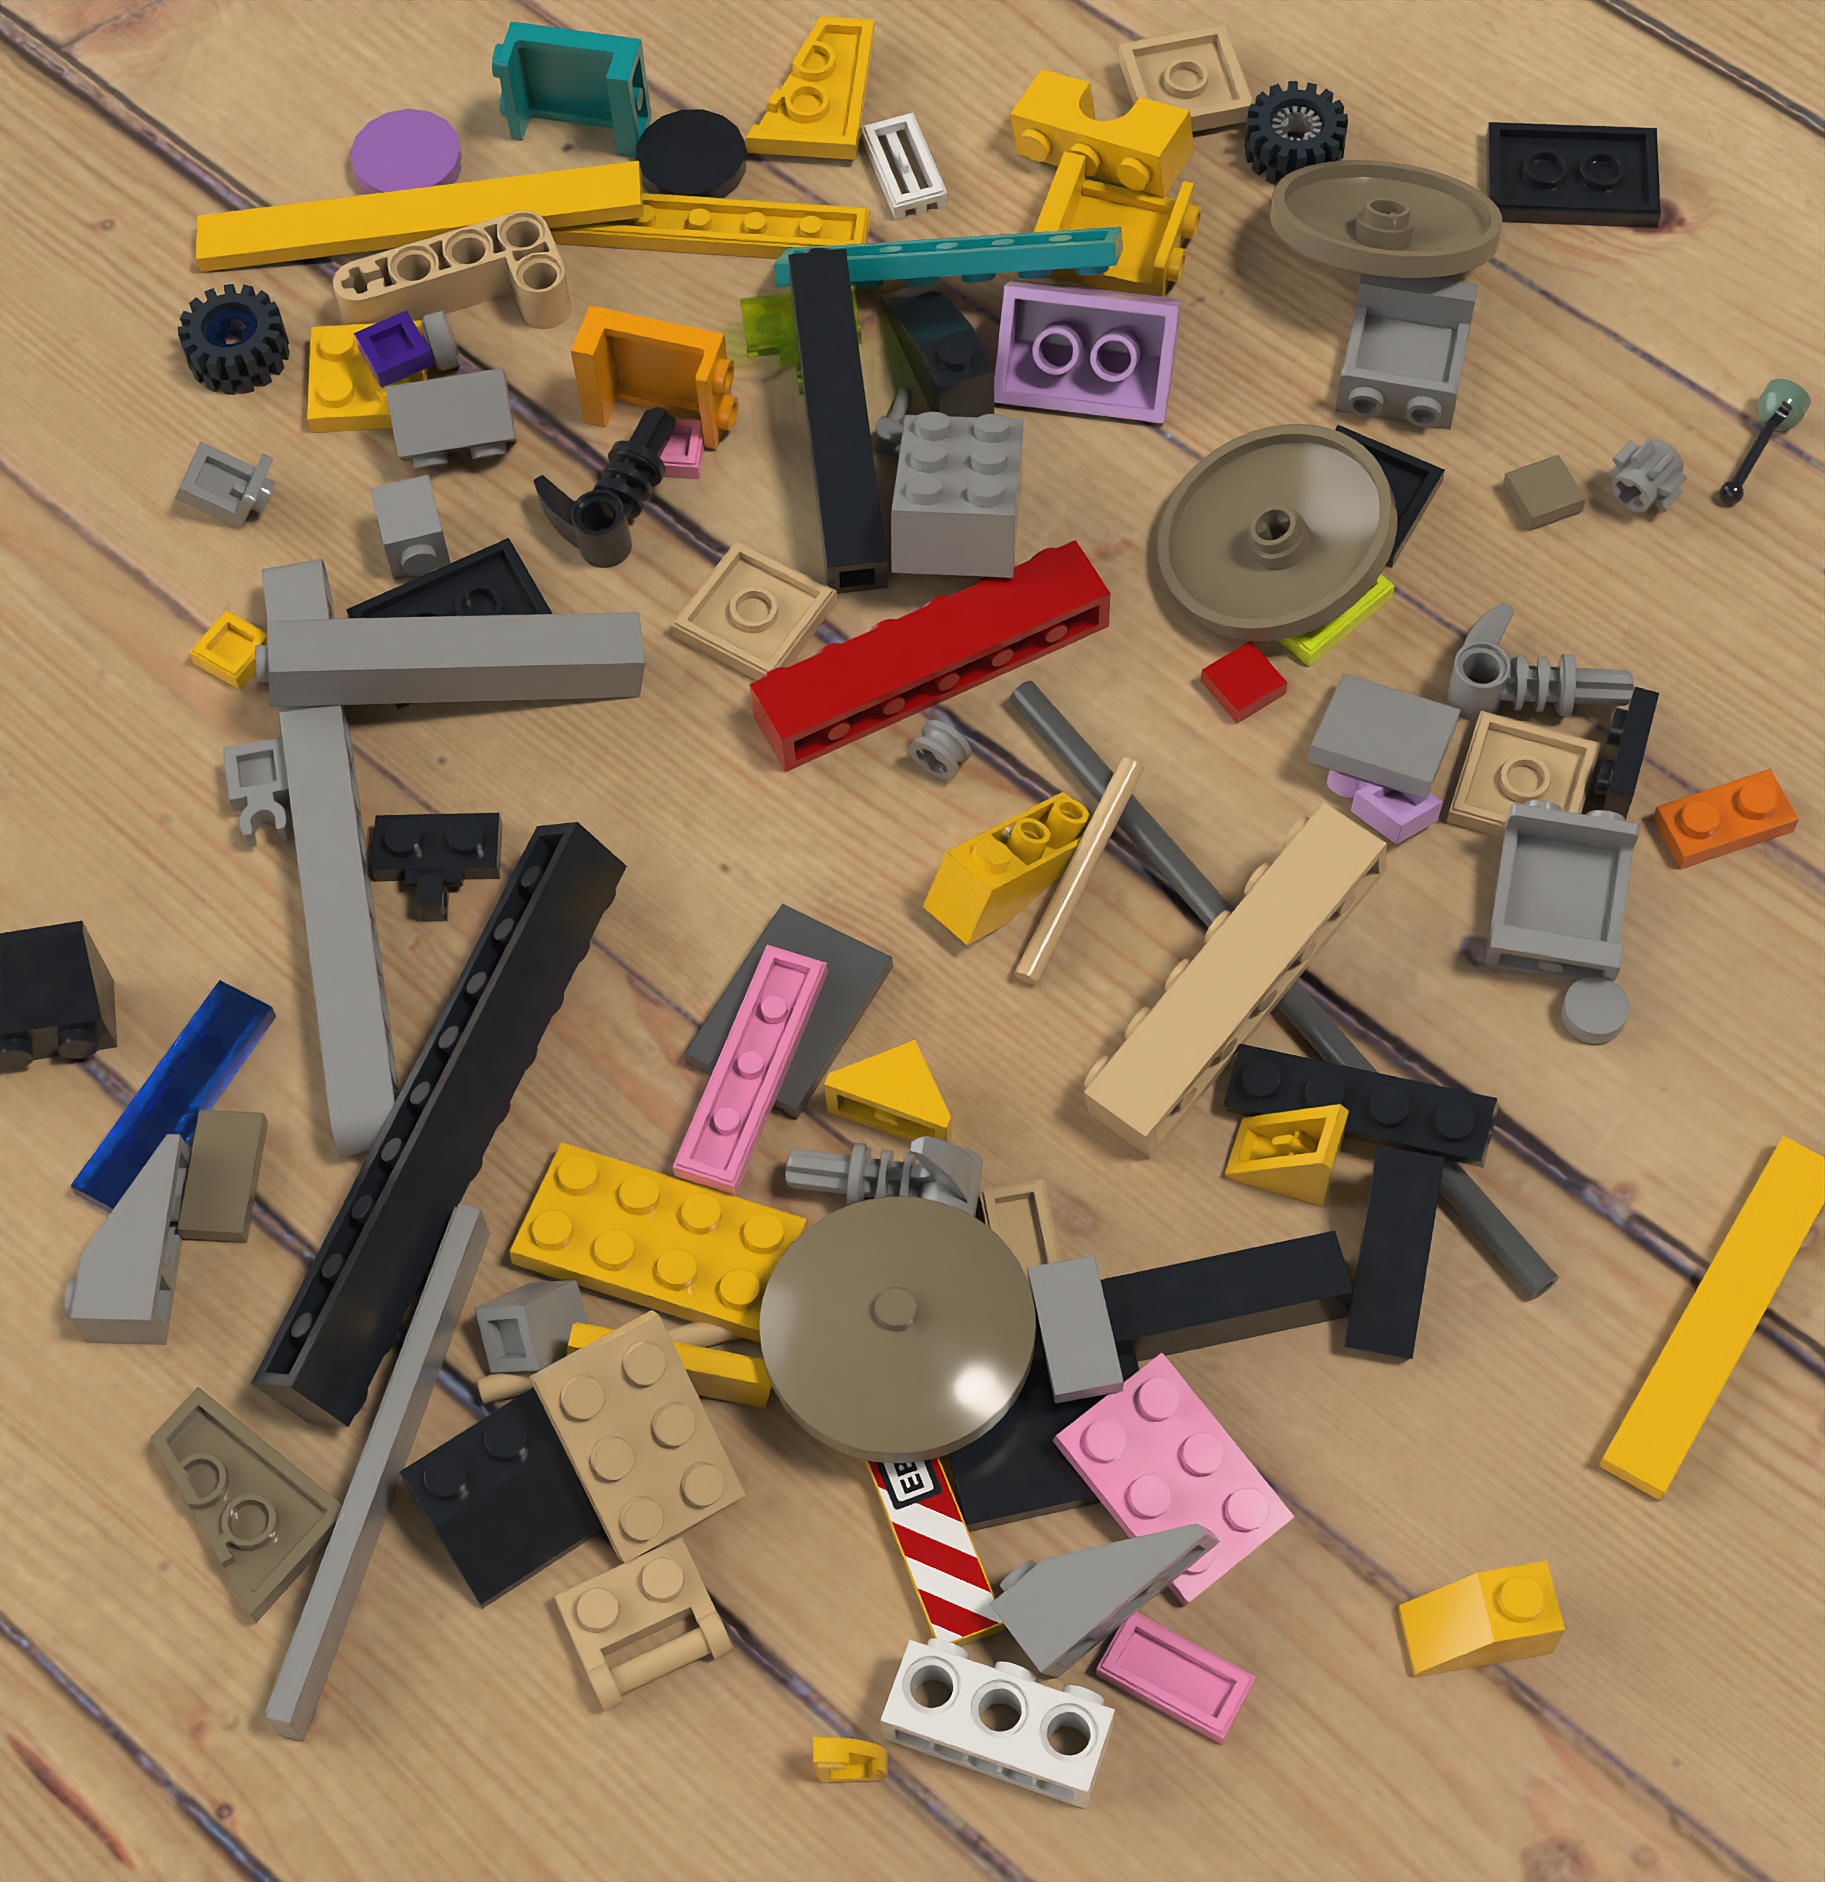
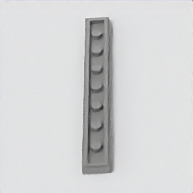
(377, 1475)

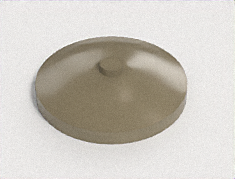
(1386, 219)
(1277, 532)
(897, 1329)

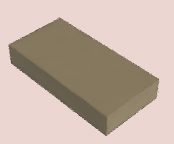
(222, 1176)

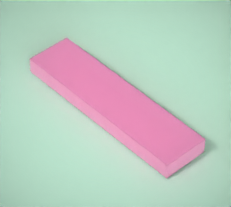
(750, 1070)

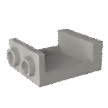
(1407, 349)
(1561, 892)

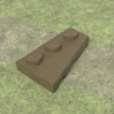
(248, 1499)

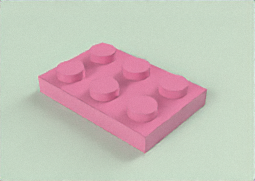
(1170, 1464)

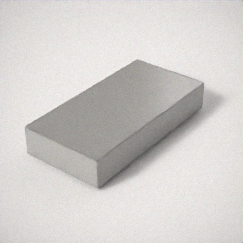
(1075, 1329)

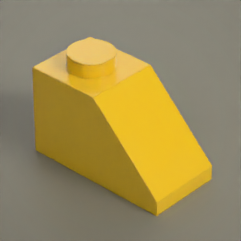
(1483, 1620)

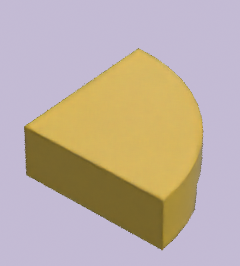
(848, 1760)

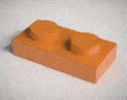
(1725, 819)

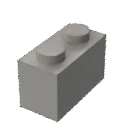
(451, 417)

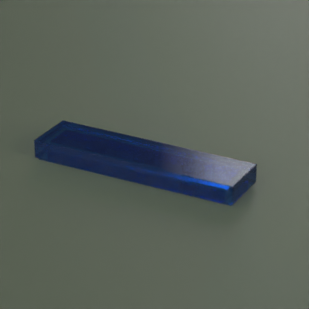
(182, 1084)

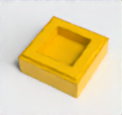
(229, 649)

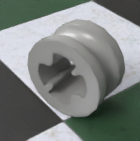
(940, 750)

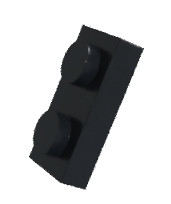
(1630, 733)

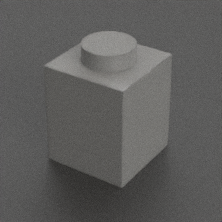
(410, 527)

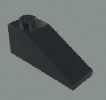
(941, 351)

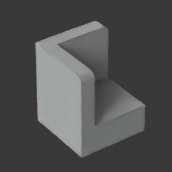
(530, 1325)

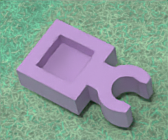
(1386, 809)

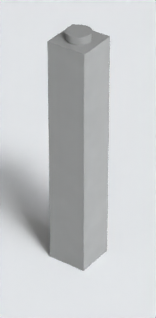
(451, 659)

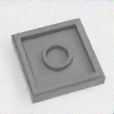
(1384, 736)

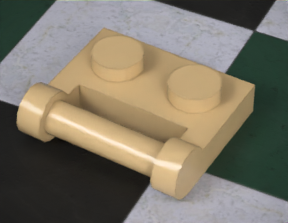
(633, 1604)

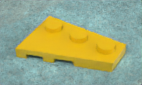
(823, 96)

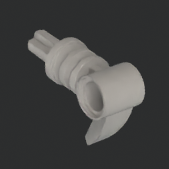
(1517, 682)
(946, 1173)

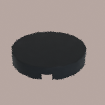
(692, 155)

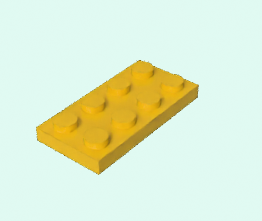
(654, 1240)

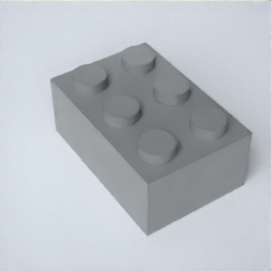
(957, 495)

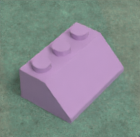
(1086, 350)

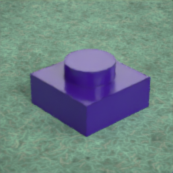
(393, 349)

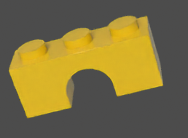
(1136, 151)

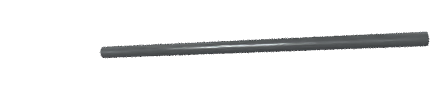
(1296, 1004)

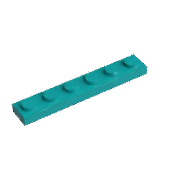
(974, 257)

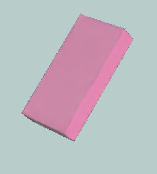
(1176, 1676)

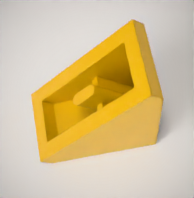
(891, 1095)
(1289, 1152)

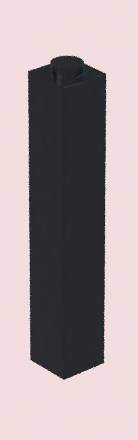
(837, 421)
(1224, 1298)

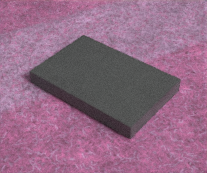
(851, 984)

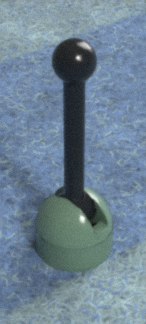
(1780, 409)

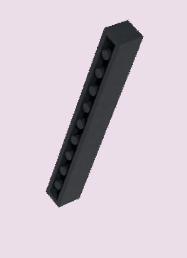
(440, 1128)

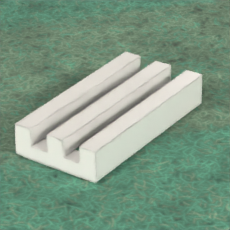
(914, 197)

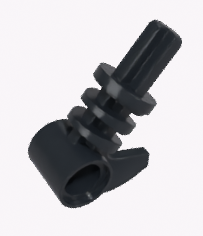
(616, 497)

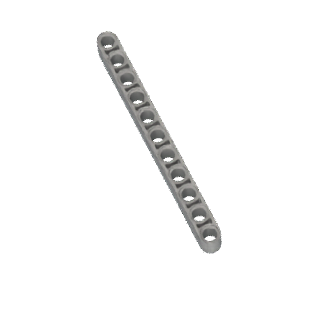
(335, 888)

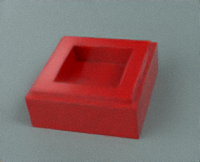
(1243, 681)

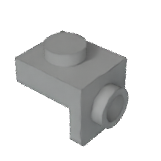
(225, 485)

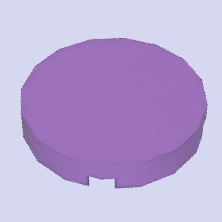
(406, 152)

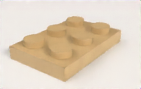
(637, 1436)

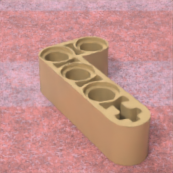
(460, 271)

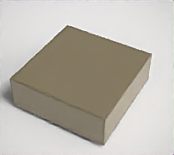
(1544, 492)

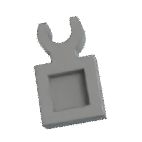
(258, 786)

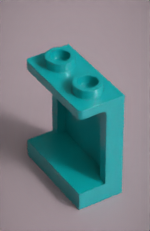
(573, 80)

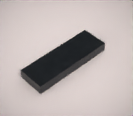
(1394, 1252)

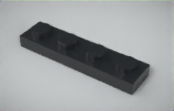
(1380, 1106)

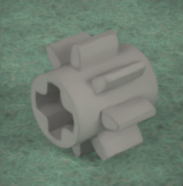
(1647, 476)

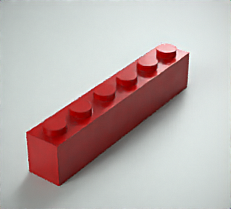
(929, 655)

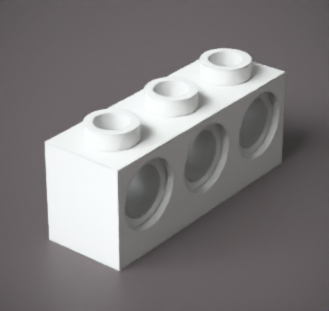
(1014, 1755)

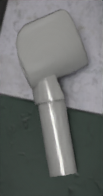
(891, 427)

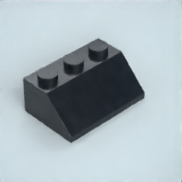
(53, 995)
(503, 1498)

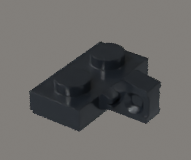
(436, 854)

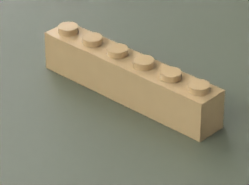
(1234, 979)

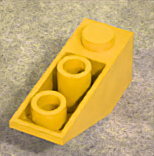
(1005, 868)

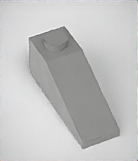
(134, 1258)
(1082, 1596)

